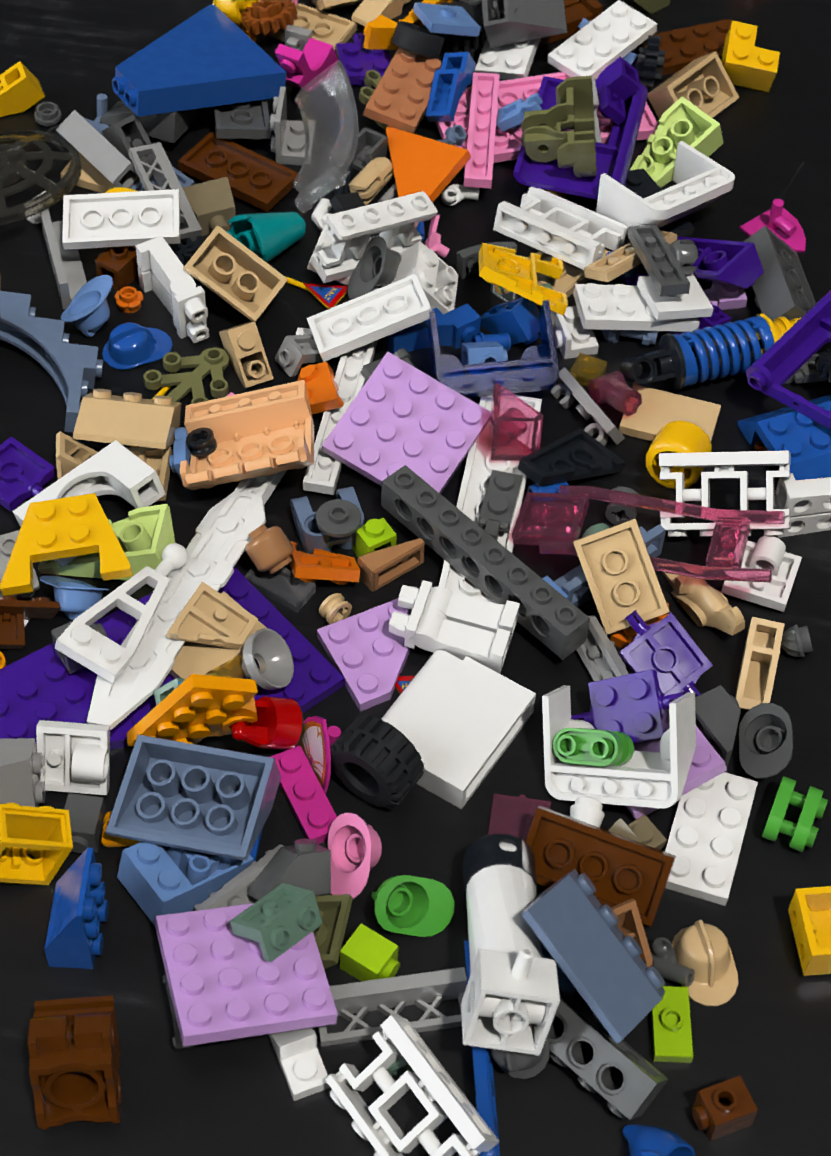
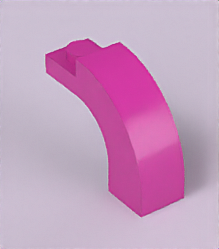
(305, 64)

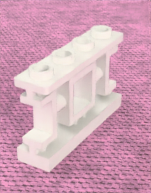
(559, 227)
(351, 232)
(724, 468)
(430, 1085)

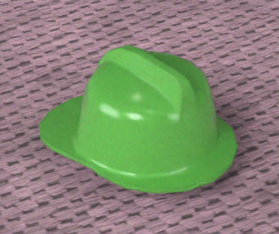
(413, 905)

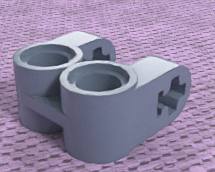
(308, 531)

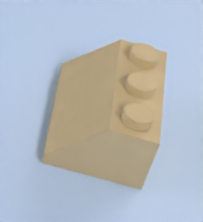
(701, 83)
(235, 274)
(127, 419)

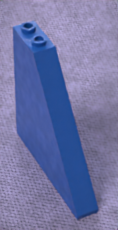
(197, 66)

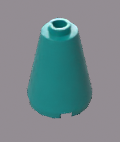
(267, 232)

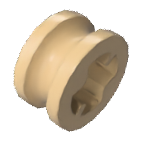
(335, 608)

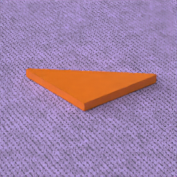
(423, 163)

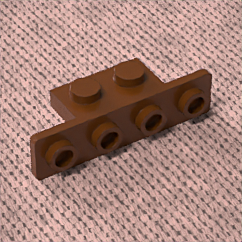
(13, 614)

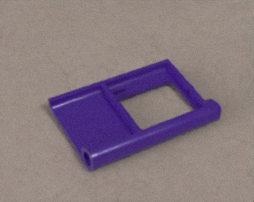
(611, 158)
(790, 354)

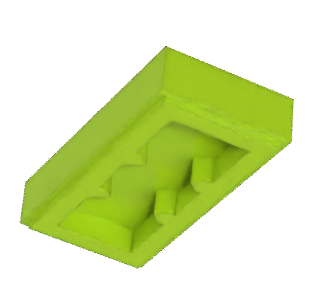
(672, 1027)

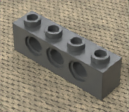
(641, 1078)

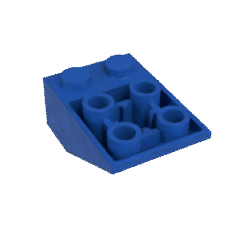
(77, 915)

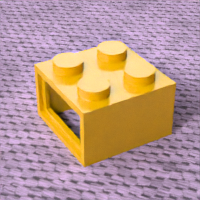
(36, 832)
(812, 928)

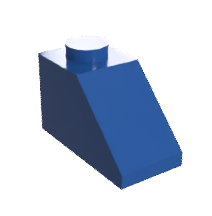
(516, 317)

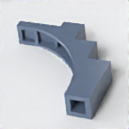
(44, 339)

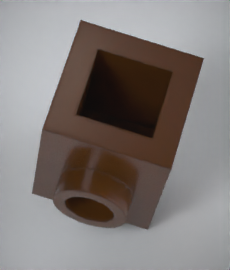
(119, 264)
(724, 1108)

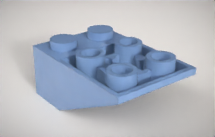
(173, 878)

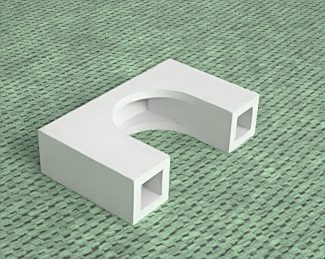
(107, 472)

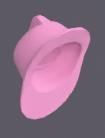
(353, 853)

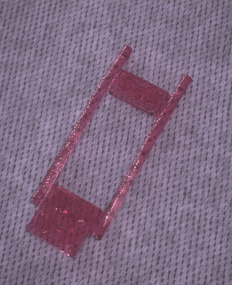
(557, 520)

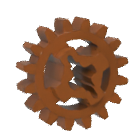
(269, 16)

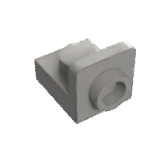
(297, 351)

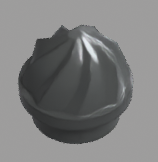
(796, 641)

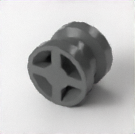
(621, 513)

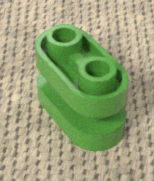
(593, 747)
(811, 807)

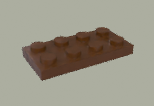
(690, 43)
(249, 174)
(612, 862)

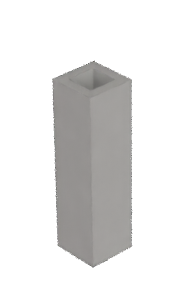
(98, 151)

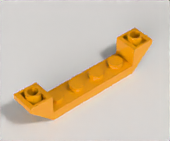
(381, 30)

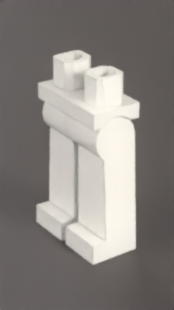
(176, 289)
(808, 504)
(455, 624)

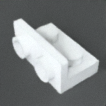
(571, 336)

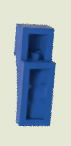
(449, 86)
(453, 329)

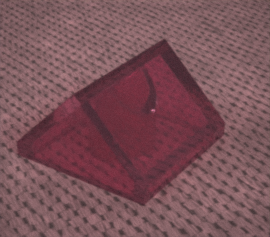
(513, 426)

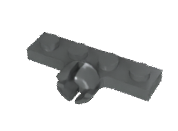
(664, 262)

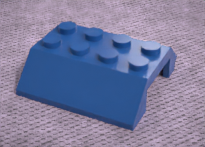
(793, 431)

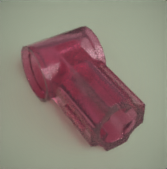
(614, 390)

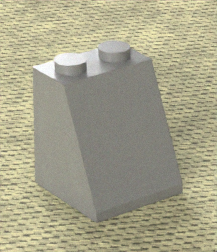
(20, 772)

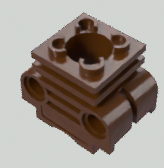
(75, 1061)

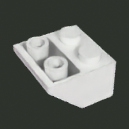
(434, 275)

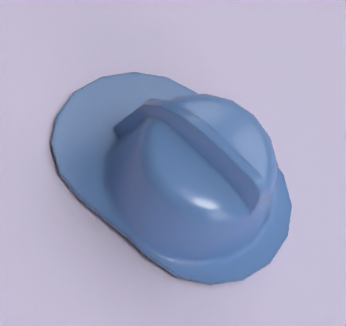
(89, 306)
(73, 595)

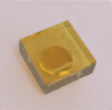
(587, 368)

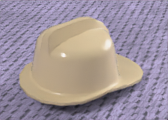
(710, 956)

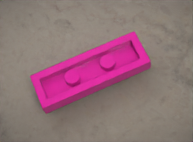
(304, 794)

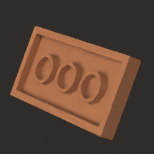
(403, 91)

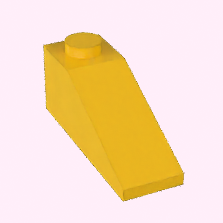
(18, 90)

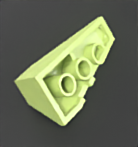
(678, 123)
(140, 536)

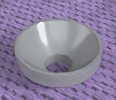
(273, 658)

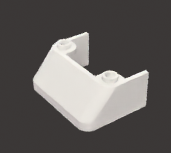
(698, 185)
(645, 781)

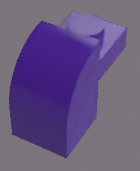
(614, 86)

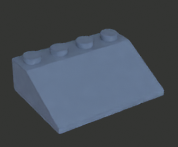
(194, 797)
(595, 953)

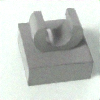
(297, 37)

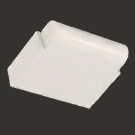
(459, 722)

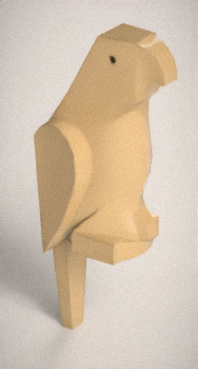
(705, 604)

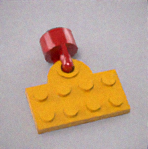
(222, 707)

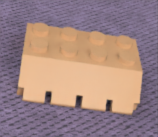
(254, 435)

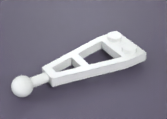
(102, 653)

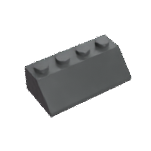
(783, 285)

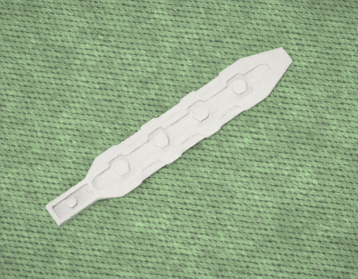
(211, 560)

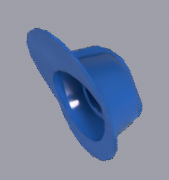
(135, 345)

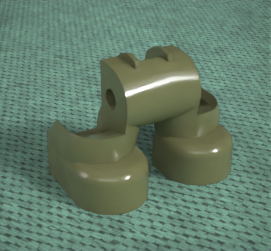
(545, 129)

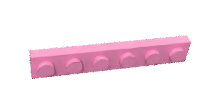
(482, 130)

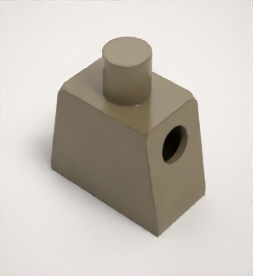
(211, 204)

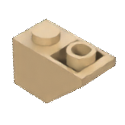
(246, 354)

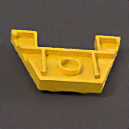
(519, 275)
(60, 531)

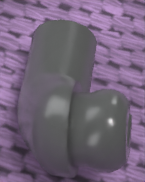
(667, 964)

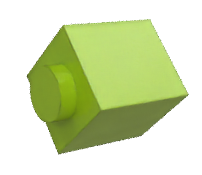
(369, 955)

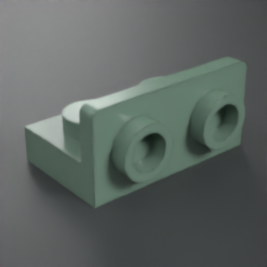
(279, 919)

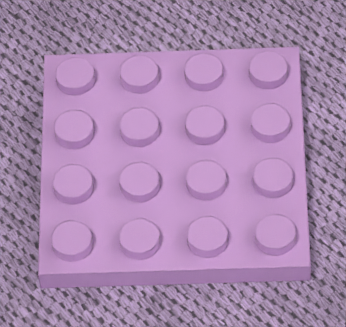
(409, 422)
(227, 987)

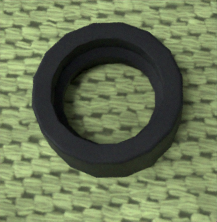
(417, 39)

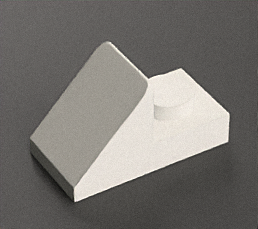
(300, 1061)

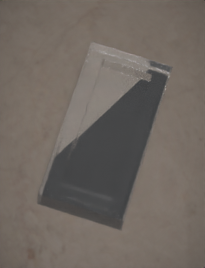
(282, 587)

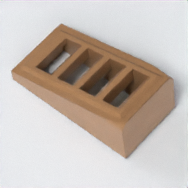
(390, 563)

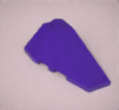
(727, 262)

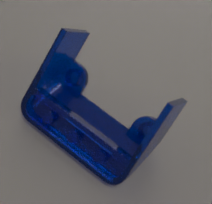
(534, 372)

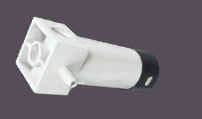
(510, 983)

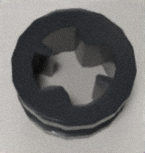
(201, 442)

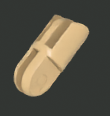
(372, 179)

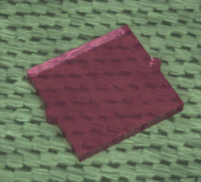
(513, 815)

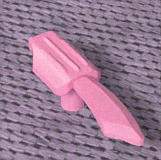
(434, 239)

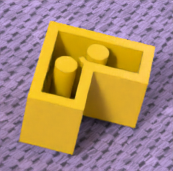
(748, 64)

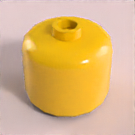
(677, 438)

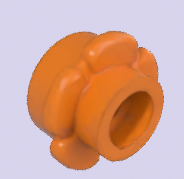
(128, 299)

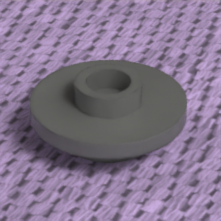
(338, 518)

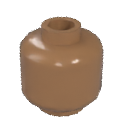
(269, 548)

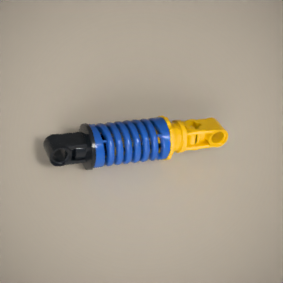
(707, 352)

